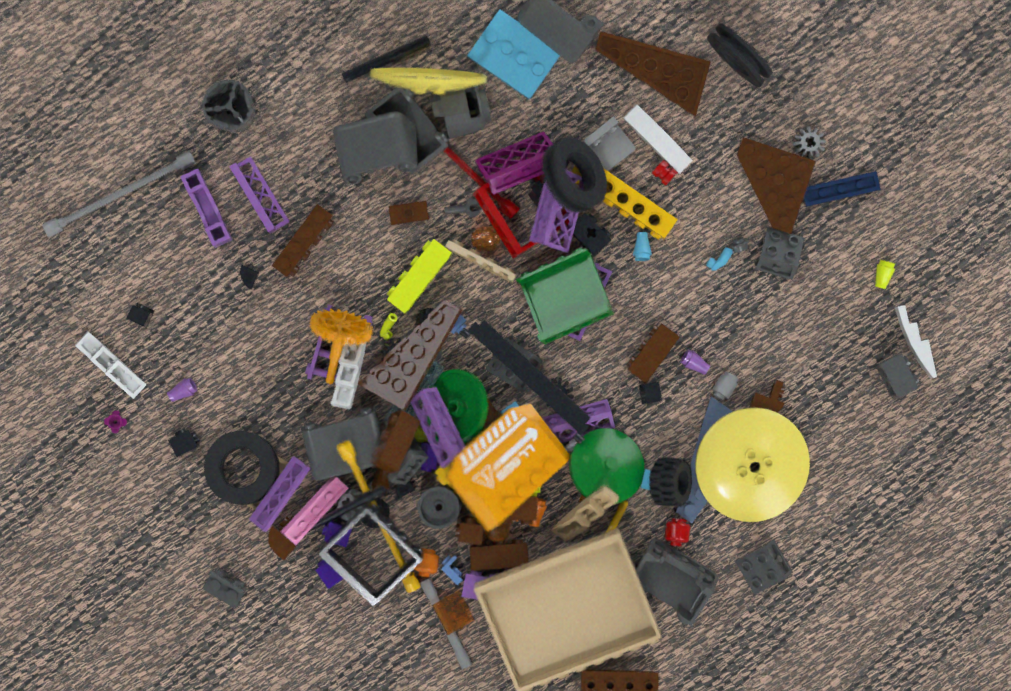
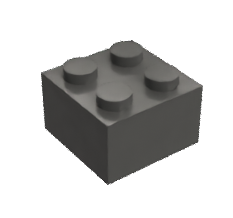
(897, 376)

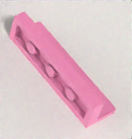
(314, 509)

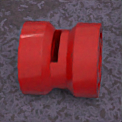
(664, 173)

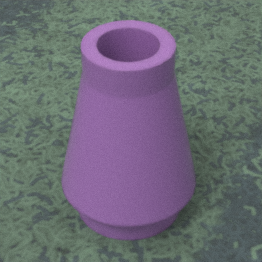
(694, 362)
(182, 390)

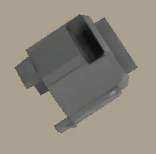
(221, 98)
(463, 110)

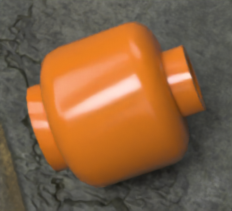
(429, 564)

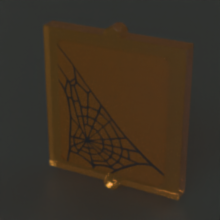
(453, 612)

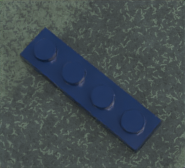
(841, 189)

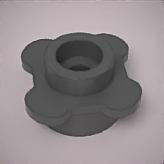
(739, 244)

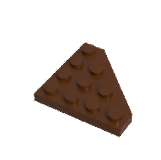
(777, 179)

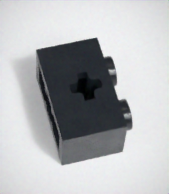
(592, 244)

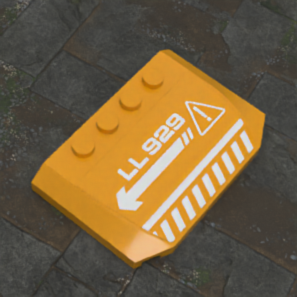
(506, 464)

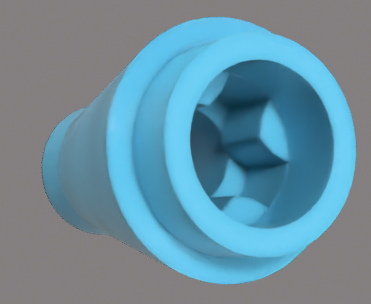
(642, 247)

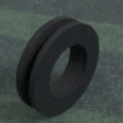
(739, 55)
(559, 182)
(215, 462)

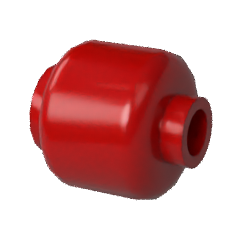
(677, 532)

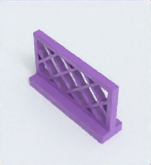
(545, 219)

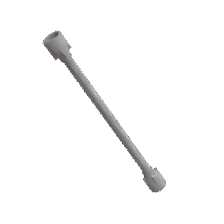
(55, 225)

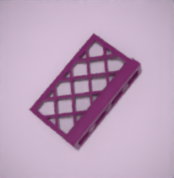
(520, 170)

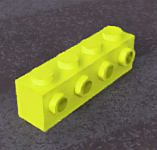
(419, 276)

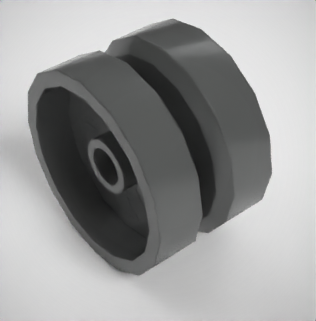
(447, 498)

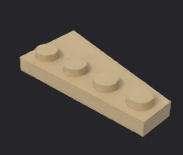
(487, 264)

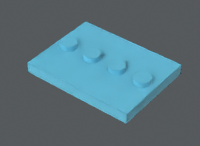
(513, 54)

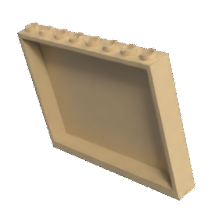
(568, 611)

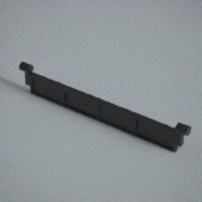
(530, 376)

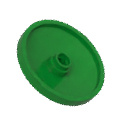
(465, 402)
(608, 460)

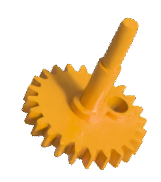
(341, 330)

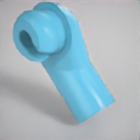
(721, 261)

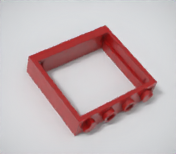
(499, 223)

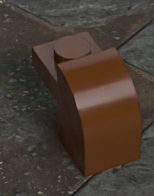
(770, 402)
(279, 542)

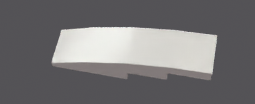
(657, 138)
(919, 348)
(110, 364)
(348, 375)

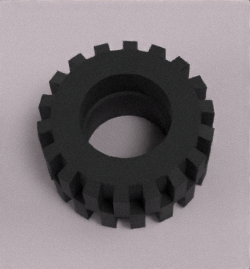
(670, 482)

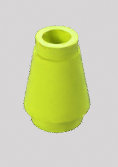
(884, 273)

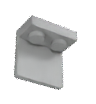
(610, 144)

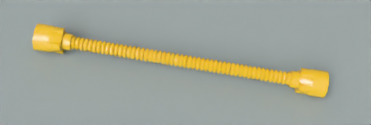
(348, 453)

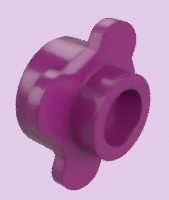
(110, 421)

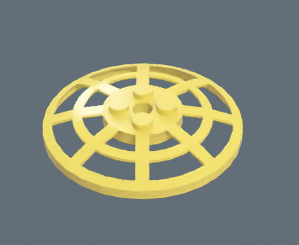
(446, 78)

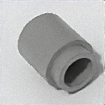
(725, 386)

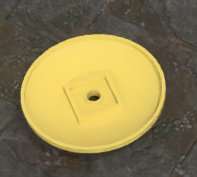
(726, 458)

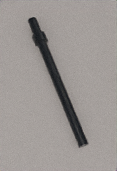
(366, 497)

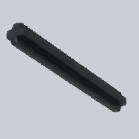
(386, 58)

